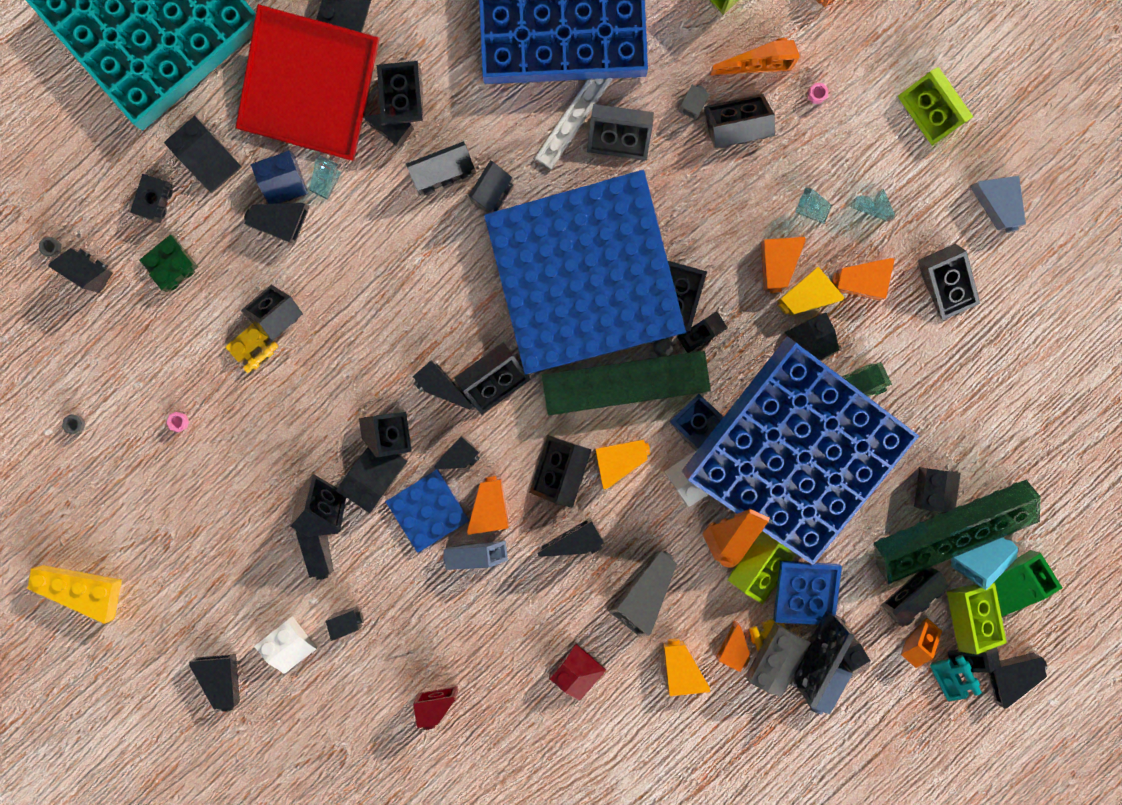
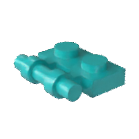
(949, 680)

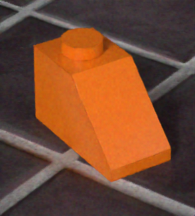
(922, 643)
(734, 649)

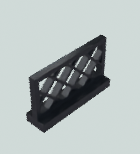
(830, 630)

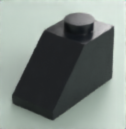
(394, 132)
(702, 332)
(459, 455)
(344, 623)
(980, 663)

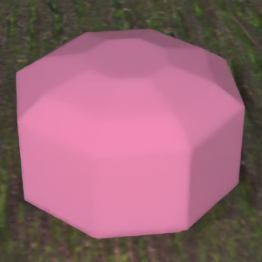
(817, 93)
(177, 421)

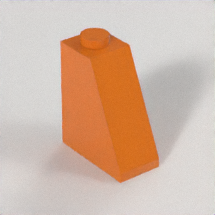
(779, 261)
(865, 280)
(489, 508)

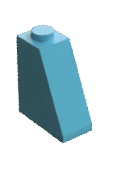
(986, 562)

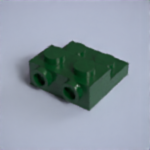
(168, 264)

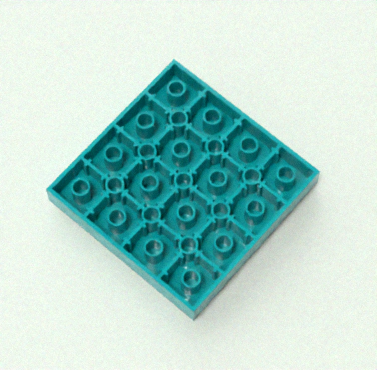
(148, 49)

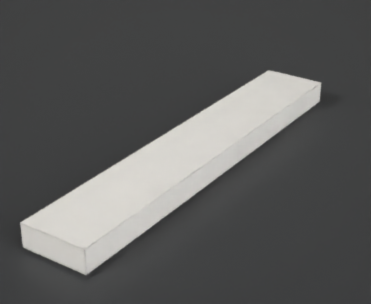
(571, 121)

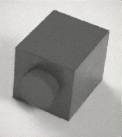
(694, 101)

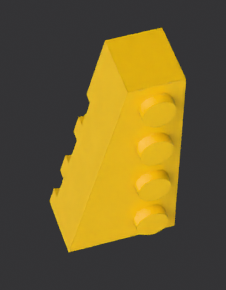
(83, 592)

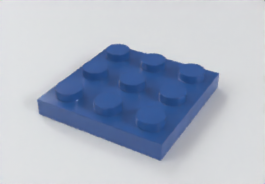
(427, 510)
(806, 591)

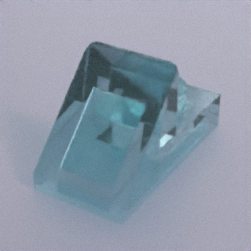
(324, 177)
(813, 206)
(879, 208)

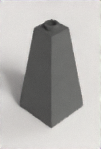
(644, 596)

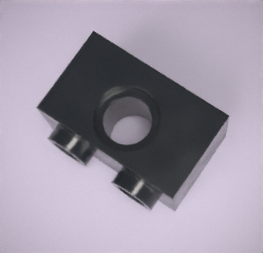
(146, 189)

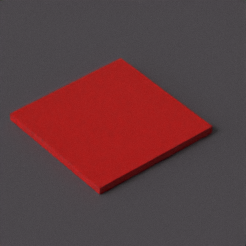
(306, 82)

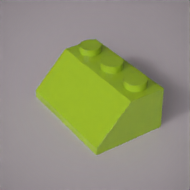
(935, 106)
(759, 568)
(976, 618)

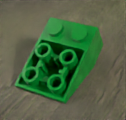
(1025, 583)

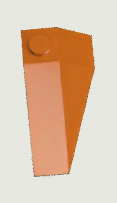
(771, 57)
(734, 537)

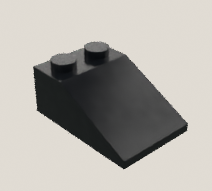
(400, 92)
(202, 154)
(949, 280)
(688, 287)
(436, 382)
(371, 479)
(577, 540)

